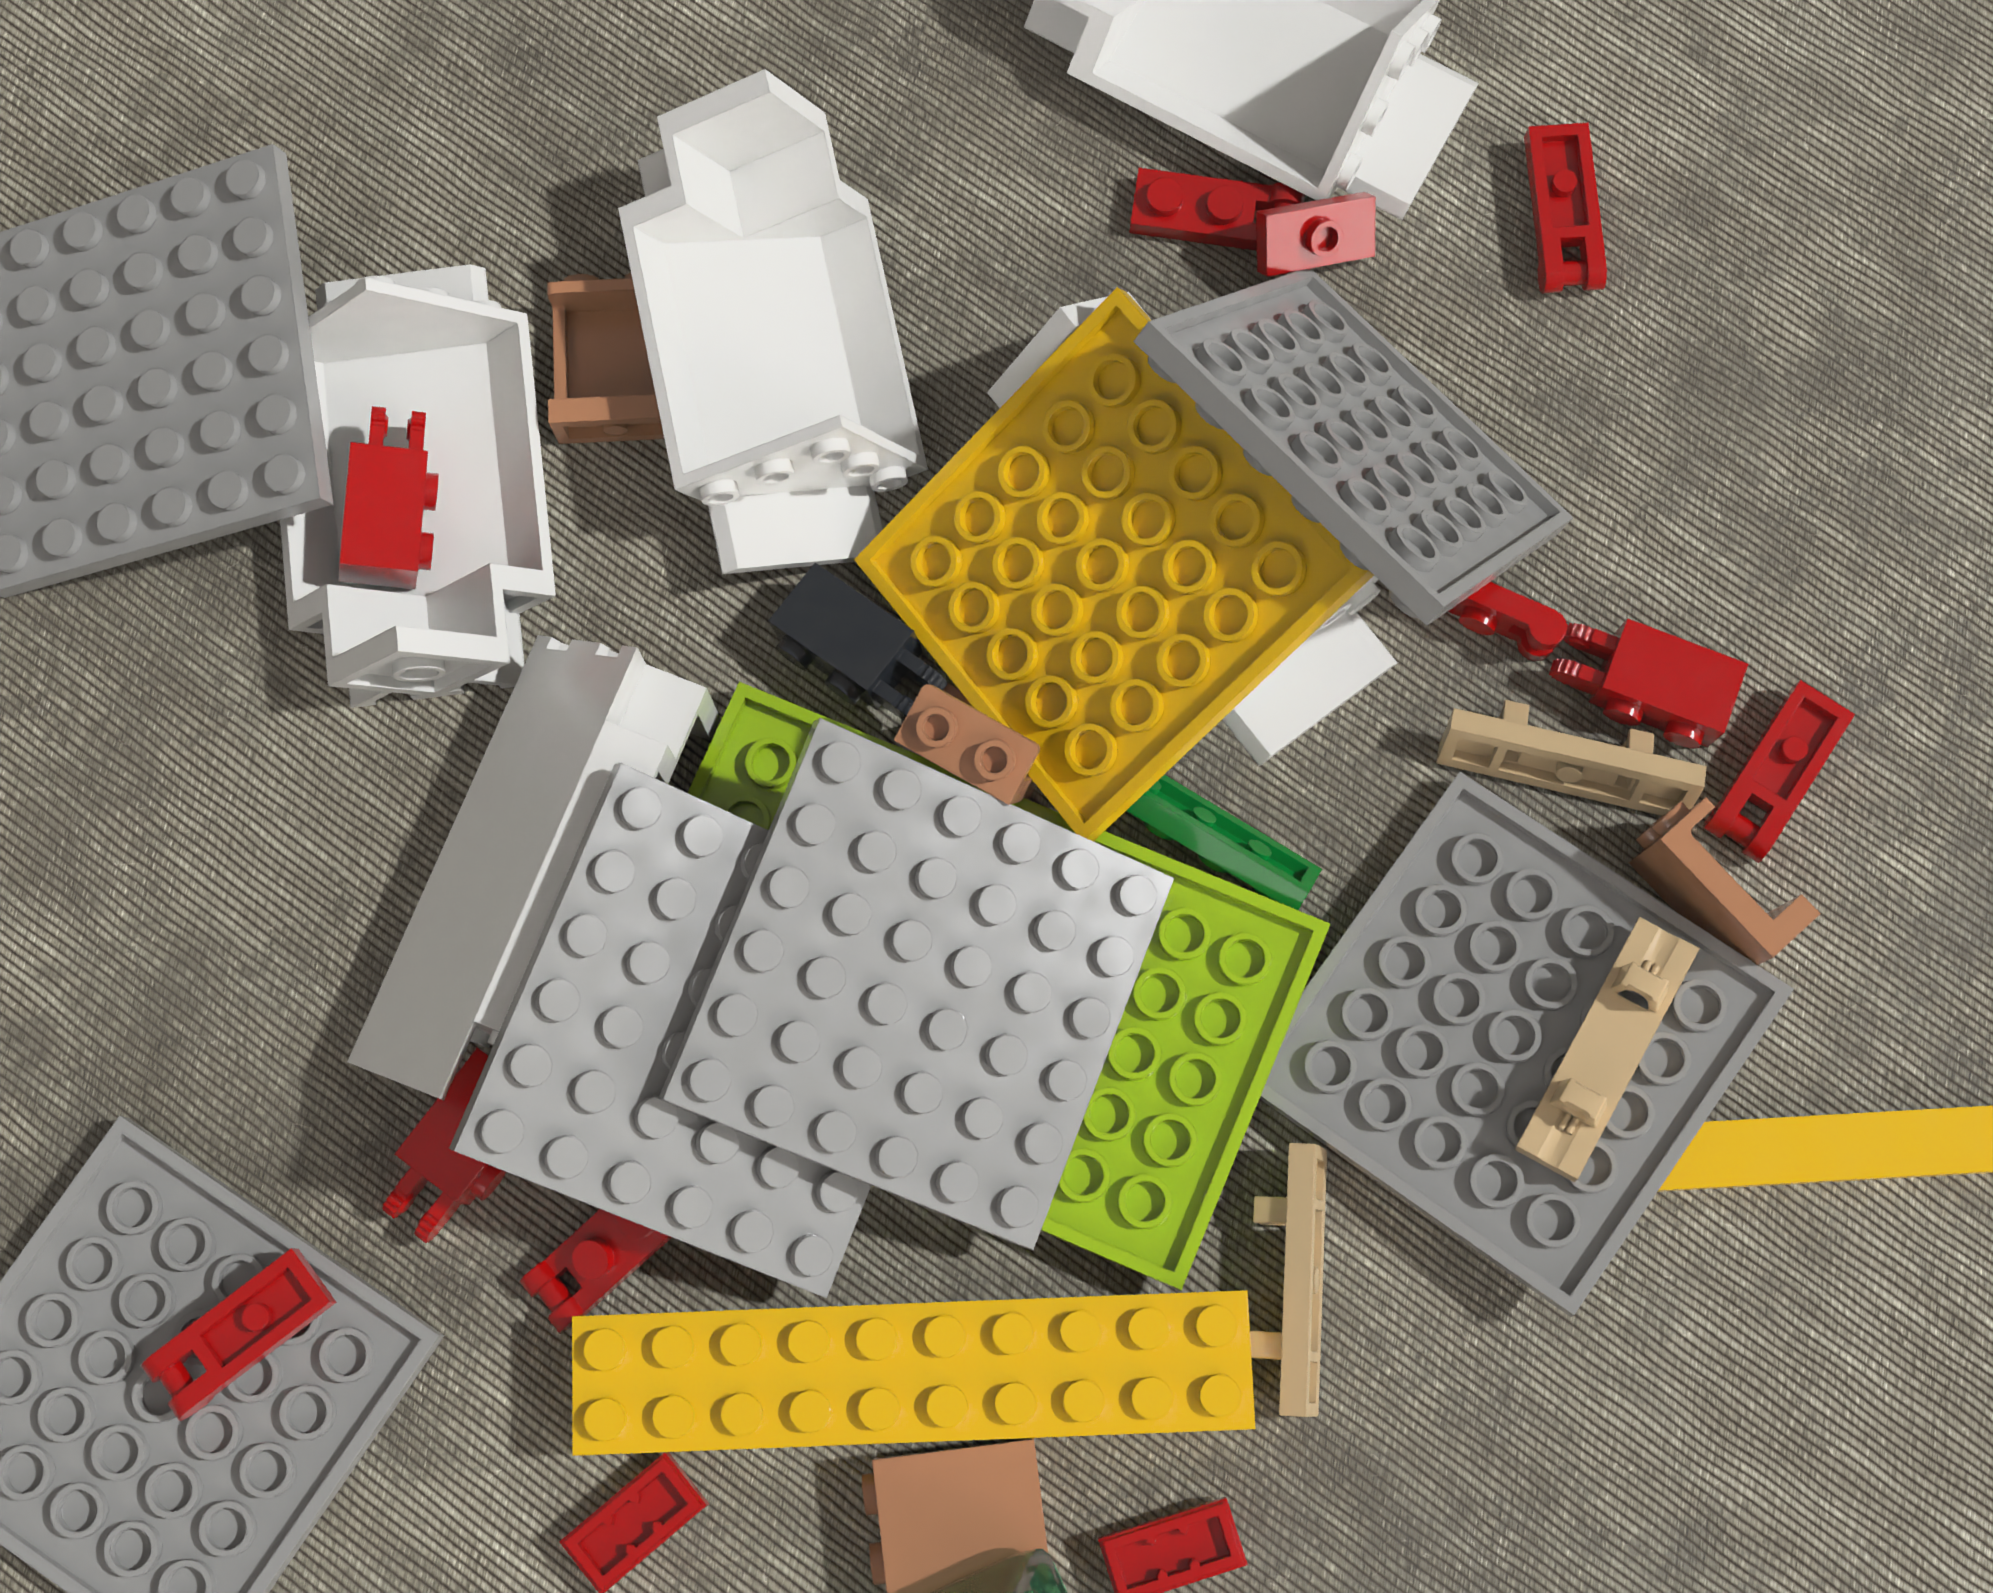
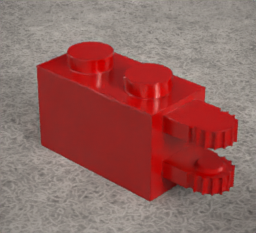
(386, 506)
(1655, 681)
(431, 1159)

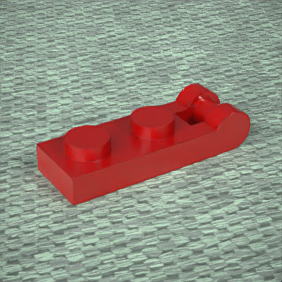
(1565, 206)
(1203, 207)
(1502, 611)
(1780, 769)
(598, 1257)
(239, 1332)

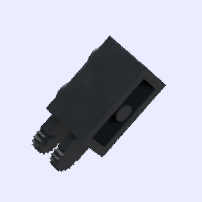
(850, 642)

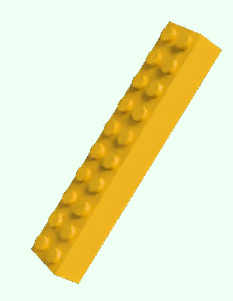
(911, 1373)

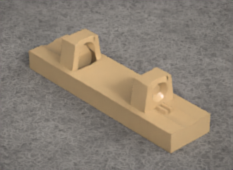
(1568, 763)
(1606, 1050)
(1300, 1338)

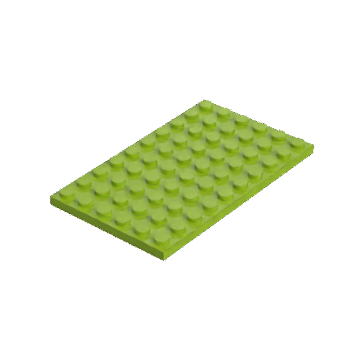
(1186, 1048)

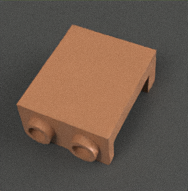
(600, 363)
(969, 743)
(1707, 894)
(952, 1512)

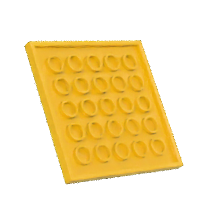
(1106, 570)

